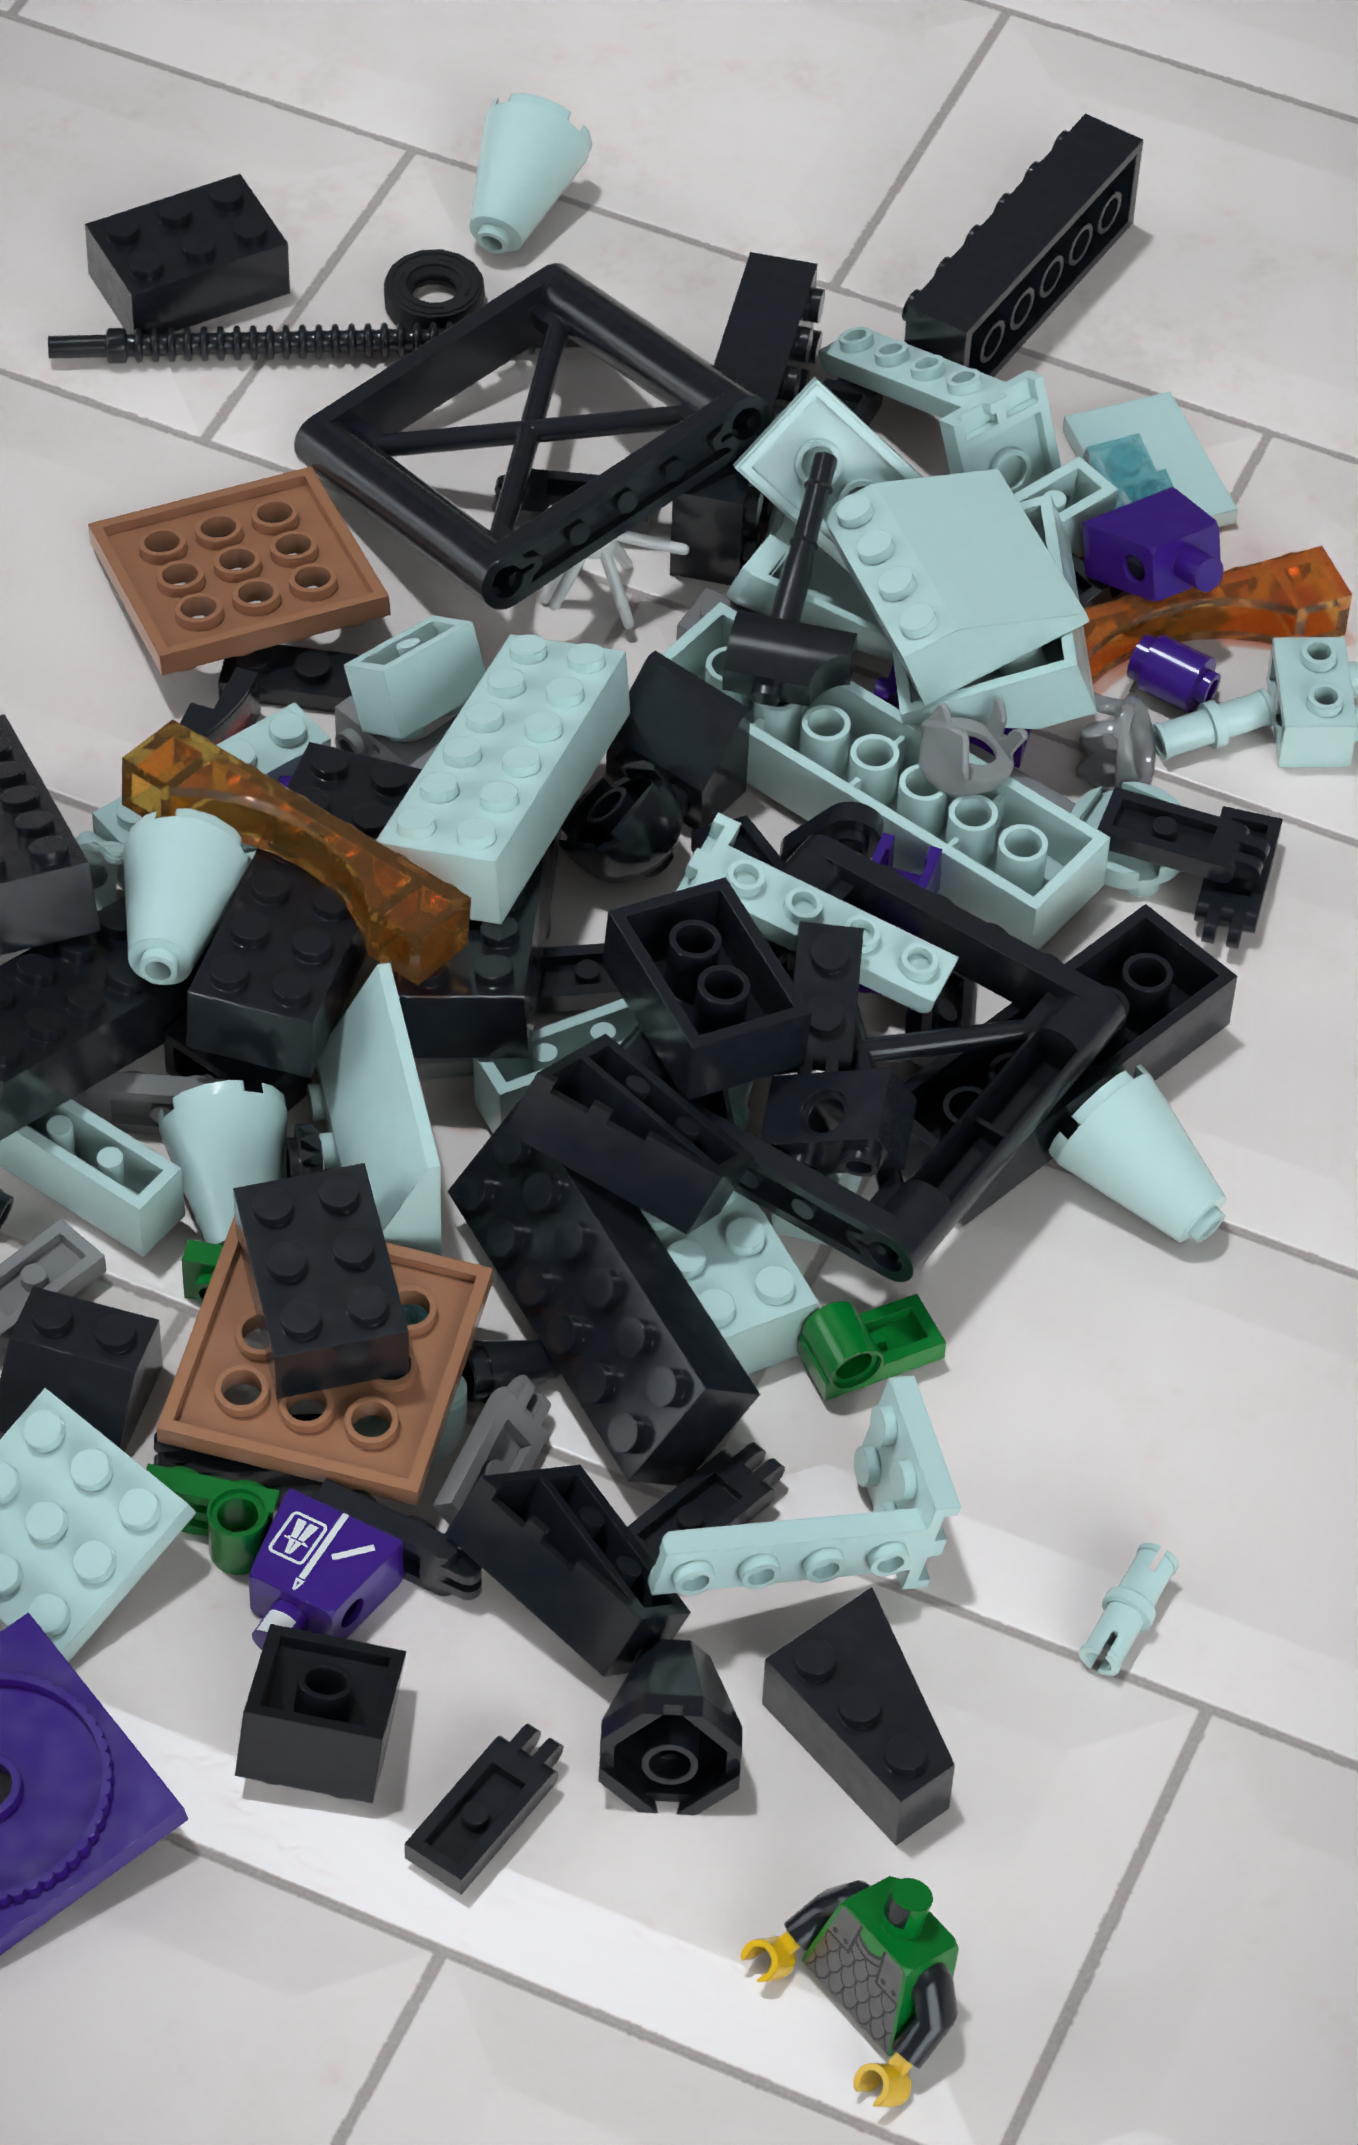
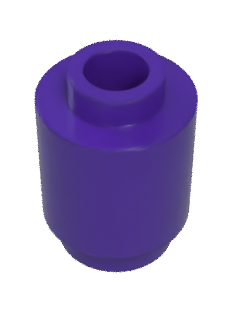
(1173, 672)

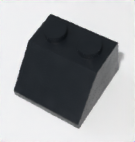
(689, 735)
(87, 1357)
(320, 1713)

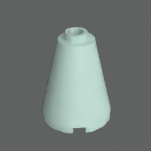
(523, 168)
(178, 890)
(224, 1143)
(1142, 1158)

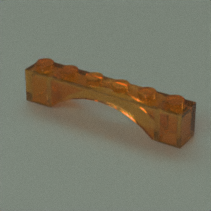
(1254, 602)
(398, 906)

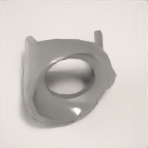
(1118, 747)
(946, 751)

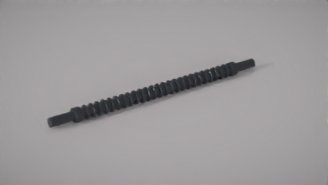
(119, 345)

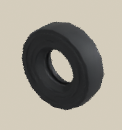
(432, 268)

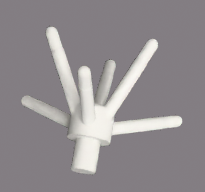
(559, 587)

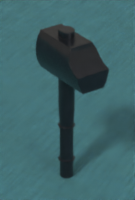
(777, 654)

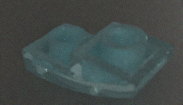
(1128, 468)

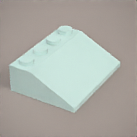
(952, 575)
(1038, 688)
(378, 1114)

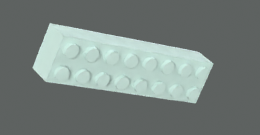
(1003, 850)

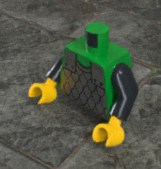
(884, 1965)

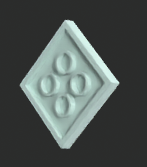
(75, 1523)

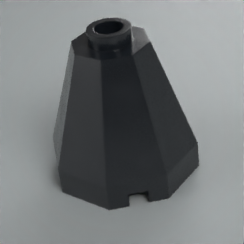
(671, 1732)

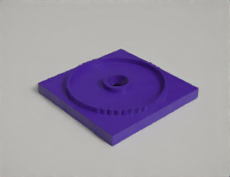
(78, 1790)

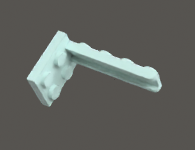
(982, 418)
(891, 958)
(909, 1500)

